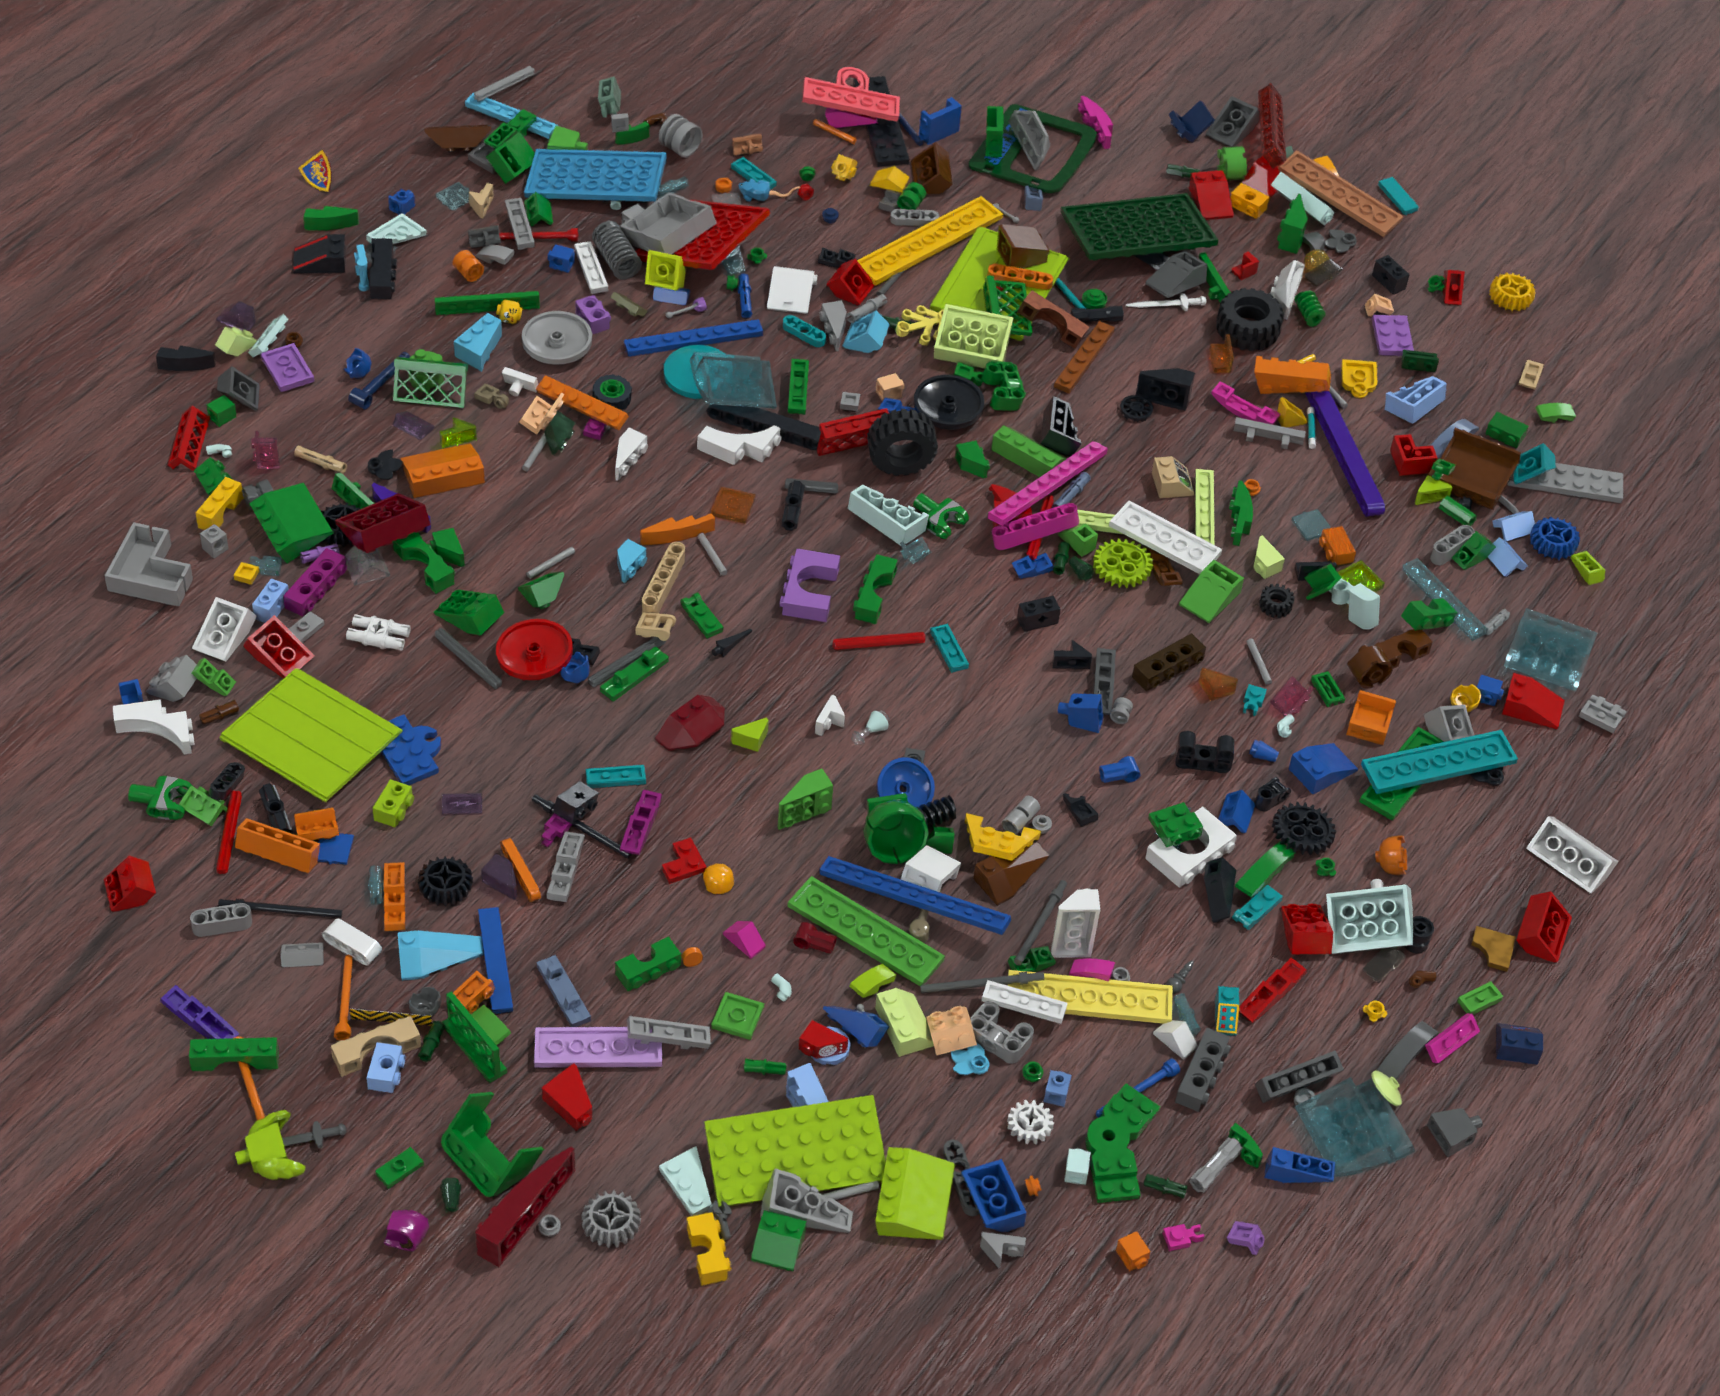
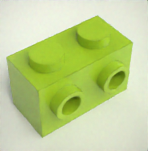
(393, 803)

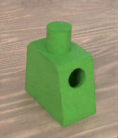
(566, 140)

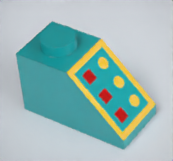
(1227, 1010)

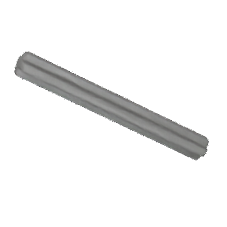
(504, 83)

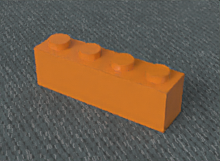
(277, 845)

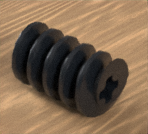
(937, 810)

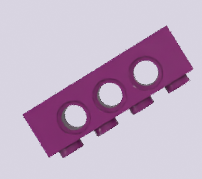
(315, 582)

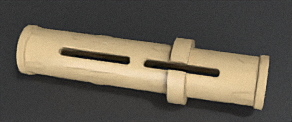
(337, 465)

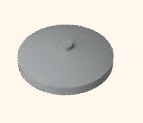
(557, 337)

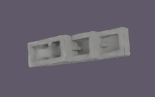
(565, 866)

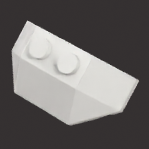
(1287, 285)

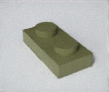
(622, 301)

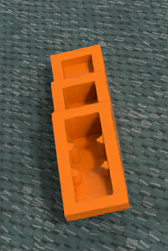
(674, 531)
(394, 896)

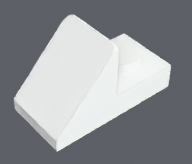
(831, 714)

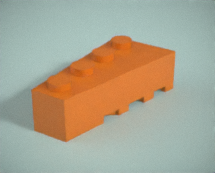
(1291, 376)

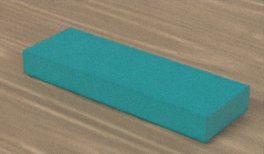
(750, 171)
(1398, 196)
(949, 648)
(615, 776)

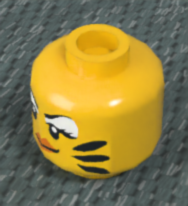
(509, 311)

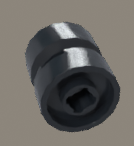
(1422, 933)

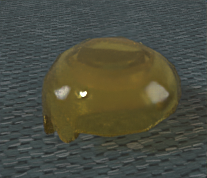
(1314, 259)

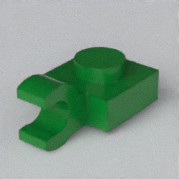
(1442, 467)

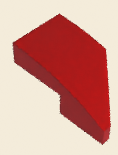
(1001, 493)

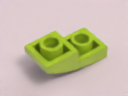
(871, 980)

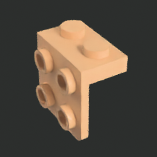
(539, 413)
(951, 1030)

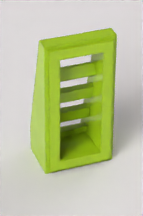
(1589, 568)

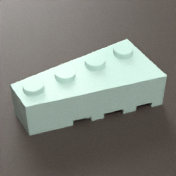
(887, 515)

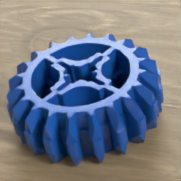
(1554, 538)

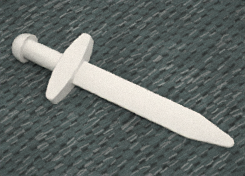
(1184, 302)

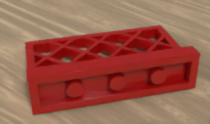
(845, 429)

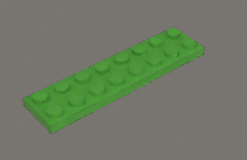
(866, 931)

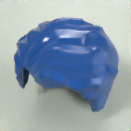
(358, 364)
(577, 669)

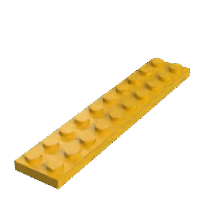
(929, 239)

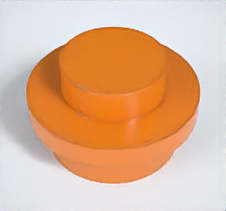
(1253, 487)
(1033, 1186)

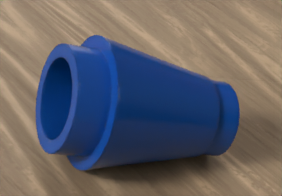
(1263, 751)

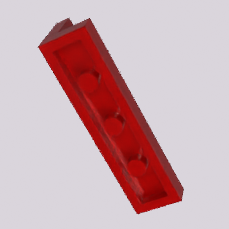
(185, 435)

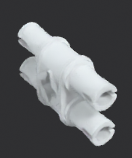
(378, 632)

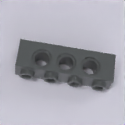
(1211, 1043)
(1299, 1076)

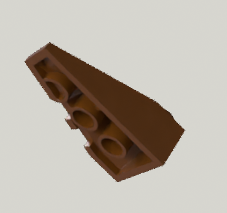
(1004, 877)

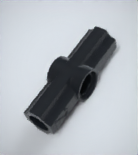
(793, 505)
(274, 808)

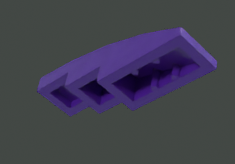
(197, 1016)

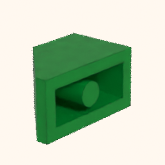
(447, 546)

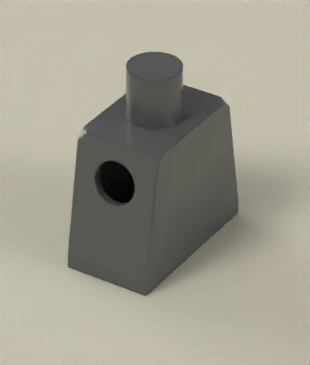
(1454, 1129)

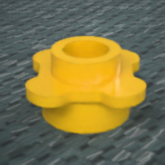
(1375, 1006)

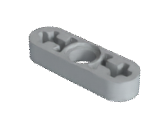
(898, 217)

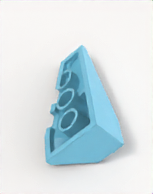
(432, 951)

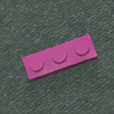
(1452, 1038)

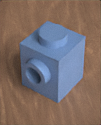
(1057, 1088)

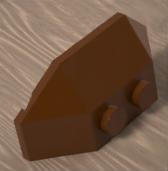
(458, 136)

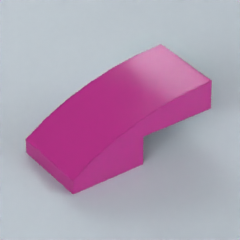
(1092, 968)

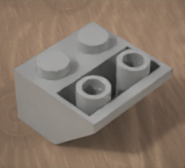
(173, 679)

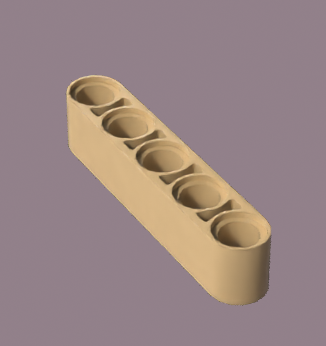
(664, 578)

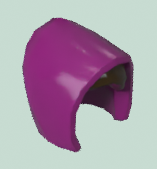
(406, 1229)

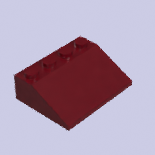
(384, 522)

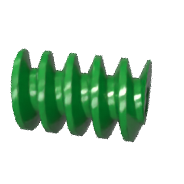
(1310, 307)

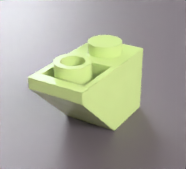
(235, 341)

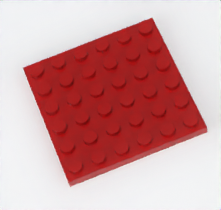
(716, 243)

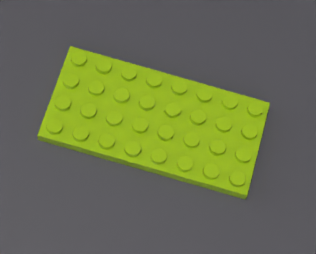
(822, 1143)

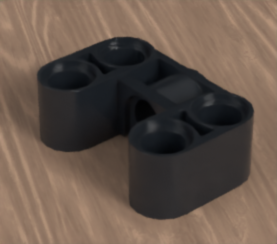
(1204, 757)

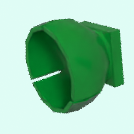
(894, 825)

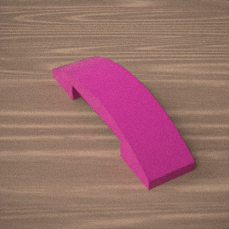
(1225, 396)

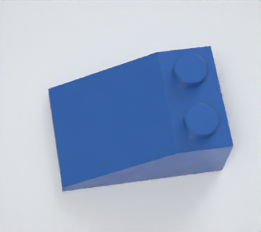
(1320, 766)

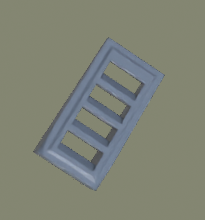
(1033, 200)

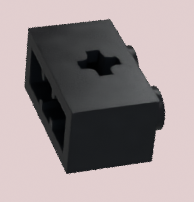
(1390, 274)
(1038, 613)
(576, 802)

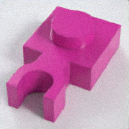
(1178, 1237)

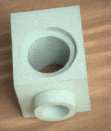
(1077, 1166)

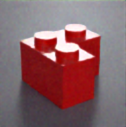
(1412, 459)

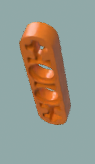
(1020, 276)
(520, 870)

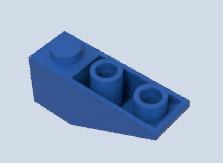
(863, 1025)
(1297, 1168)

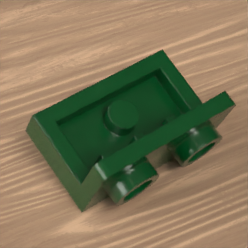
(1419, 361)

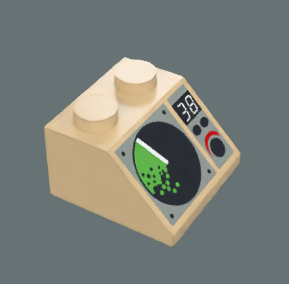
(1171, 478)

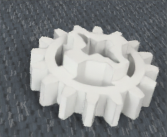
(1041, 1123)

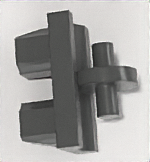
(484, 236)

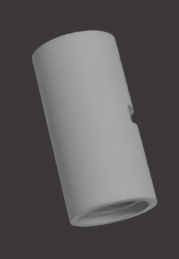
(1021, 814)

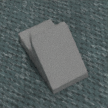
(997, 1244)

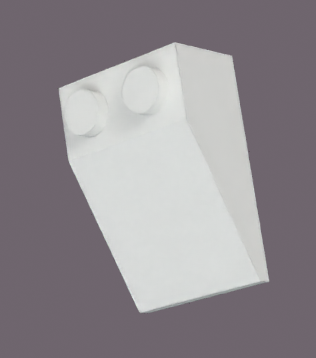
(224, 629)

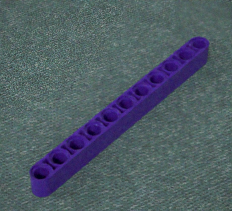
(1346, 453)

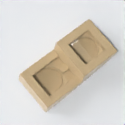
(1531, 374)

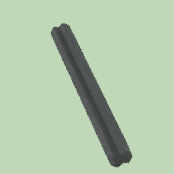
(468, 658)
(623, 662)

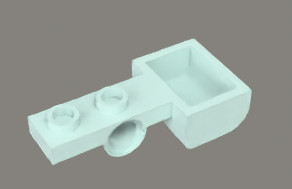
(1362, 602)

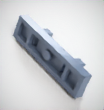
(563, 991)

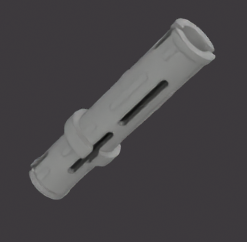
(870, 306)

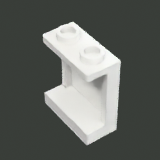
(930, 869)

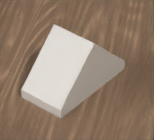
(1177, 1037)

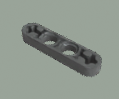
(958, 1179)

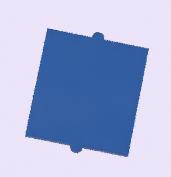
(335, 849)

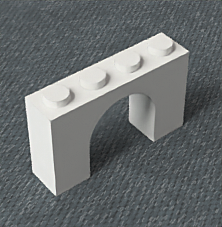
(1183, 867)

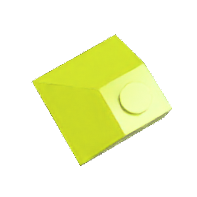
(665, 270)

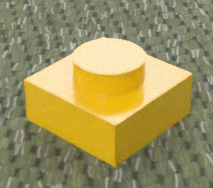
(246, 573)

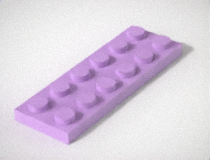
(593, 1048)

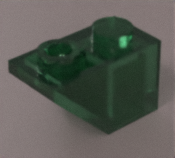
(558, 431)

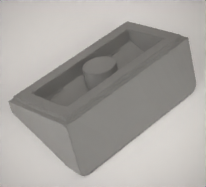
(302, 954)

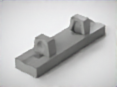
(519, 223)
(1269, 431)
(668, 1032)

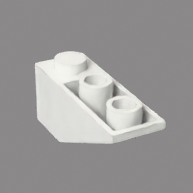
(630, 448)

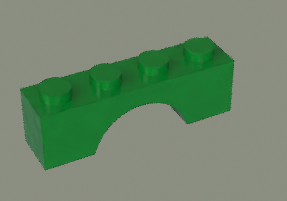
(881, 573)
(437, 574)
(258, 1052)

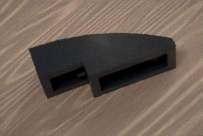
(184, 359)

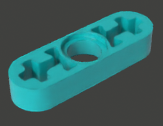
(814, 337)

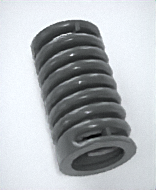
(616, 250)

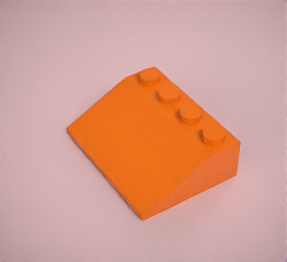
(443, 470)

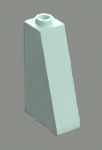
(1313, 206)

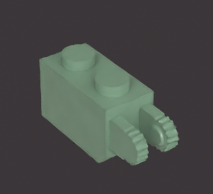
(609, 96)

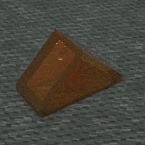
(1217, 684)

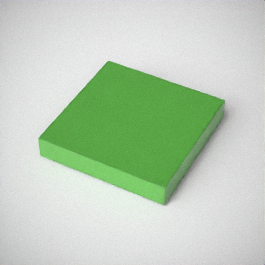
(737, 1015)

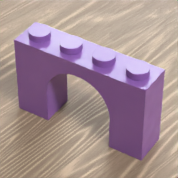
(808, 565)

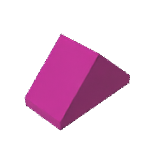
(745, 937)

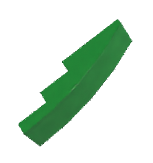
(1264, 869)

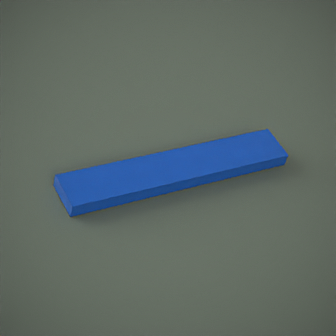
(495, 959)

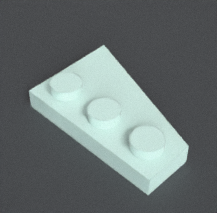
(688, 1181)

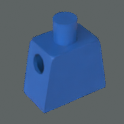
(1084, 711)

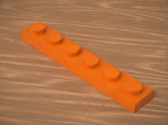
(582, 402)

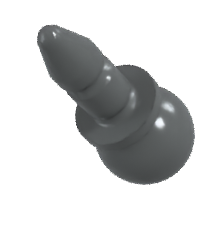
(1178, 979)

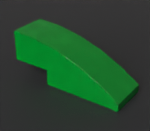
(330, 218)

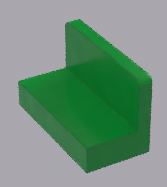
(538, 208)
(1322, 580)

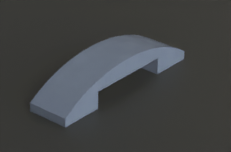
(1443, 440)

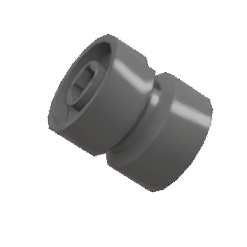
(252, 492)

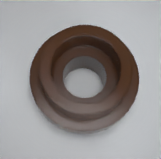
(294, 337)

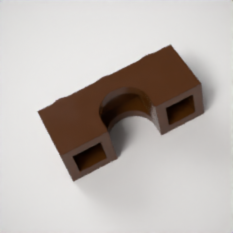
(1411, 642)

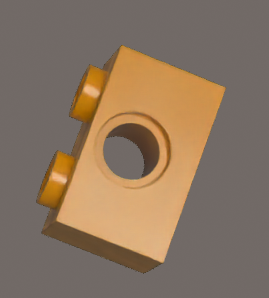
(1249, 201)

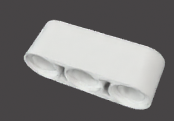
(352, 941)

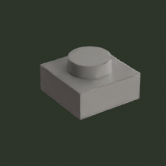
(620, 122)
(850, 401)

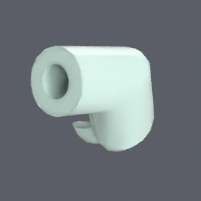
(219, 448)
(1283, 726)
(784, 987)

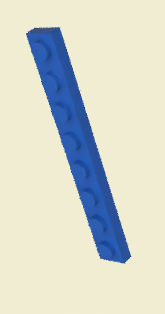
(698, 336)

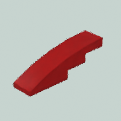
(1272, 990)

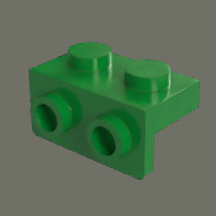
(211, 474)

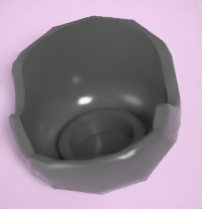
(426, 1002)

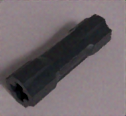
(1111, 313)

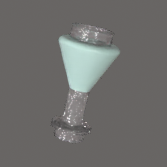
(877, 722)

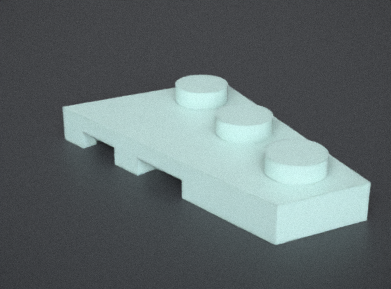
(399, 229)

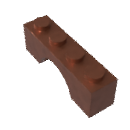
(1038, 308)

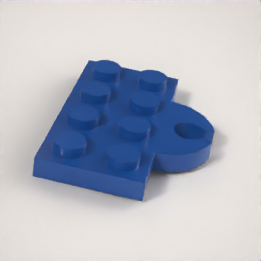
(410, 753)

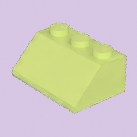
(907, 1023)

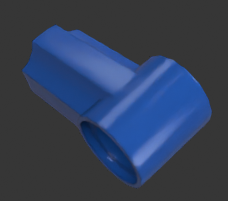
(1124, 769)

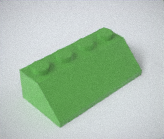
(1025, 451)

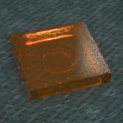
(733, 505)

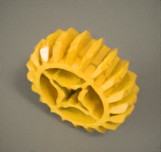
(1512, 291)

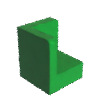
(221, 410)

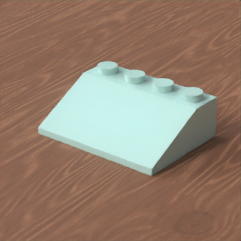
(1371, 918)

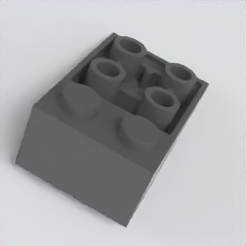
(1178, 274)

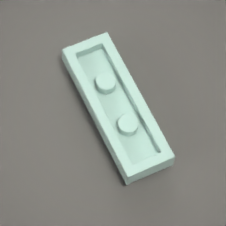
(268, 336)

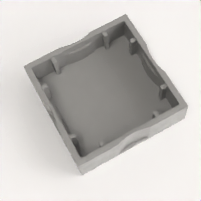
(668, 224)

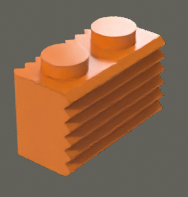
(1337, 545)

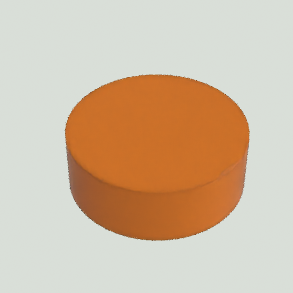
(723, 185)
(692, 956)

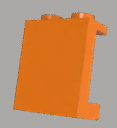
(1371, 717)

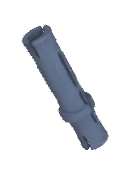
(1075, 488)

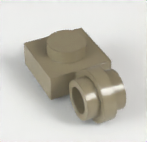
(489, 394)

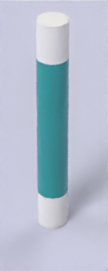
(1311, 427)

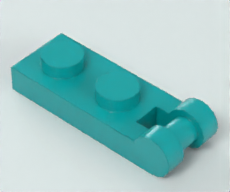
(1257, 907)

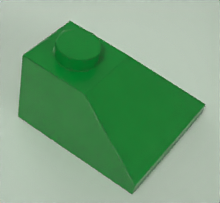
(542, 590)

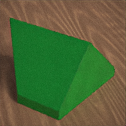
(941, 839)

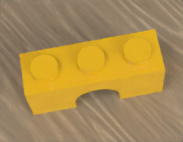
(227, 495)
(712, 1265)

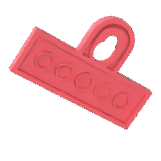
(851, 99)

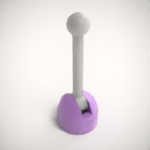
(699, 306)

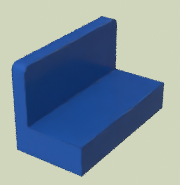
(1237, 810)

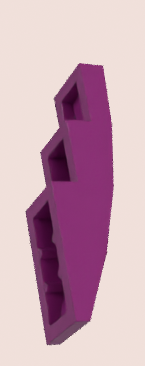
(641, 822)

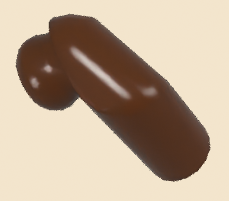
(655, 118)
(1420, 977)

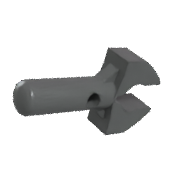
(721, 1214)

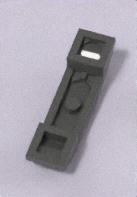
(1407, 1050)

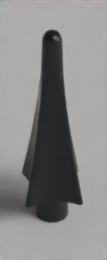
(725, 645)

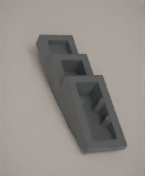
(1105, 677)

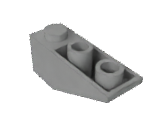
(834, 319)

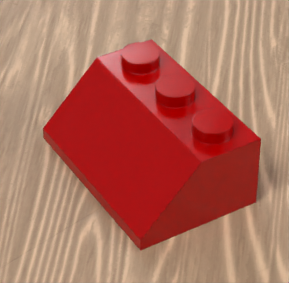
(1544, 927)

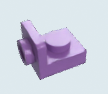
(1246, 1235)

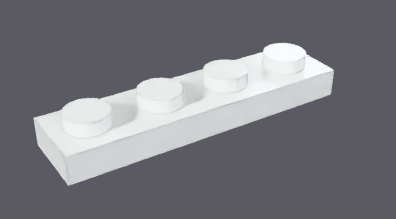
(591, 267)
(1024, 1002)

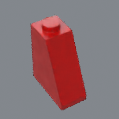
(569, 1097)

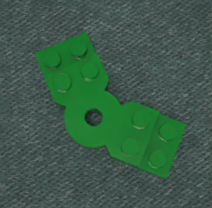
(1112, 1162)

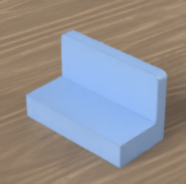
(1515, 525)
(1506, 558)

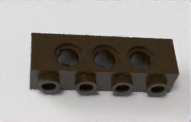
(1169, 662)

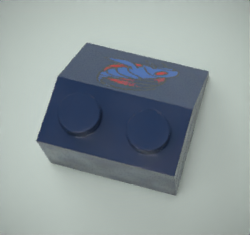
(1518, 1043)

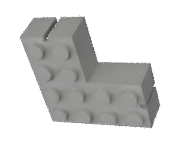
(142, 570)

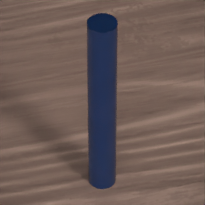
(910, 130)

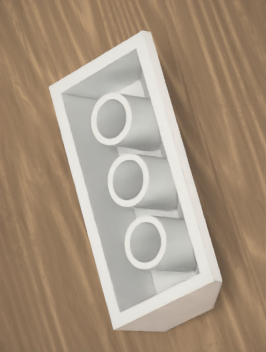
(1572, 854)
(1076, 925)

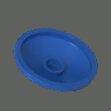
(912, 776)

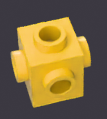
(844, 168)

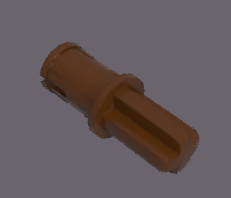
(219, 712)

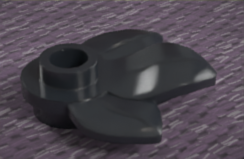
(384, 465)
(1491, 776)

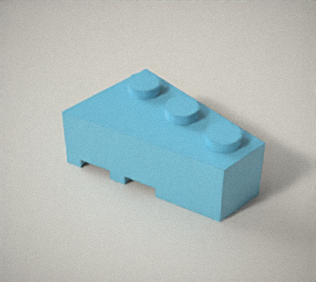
(478, 341)

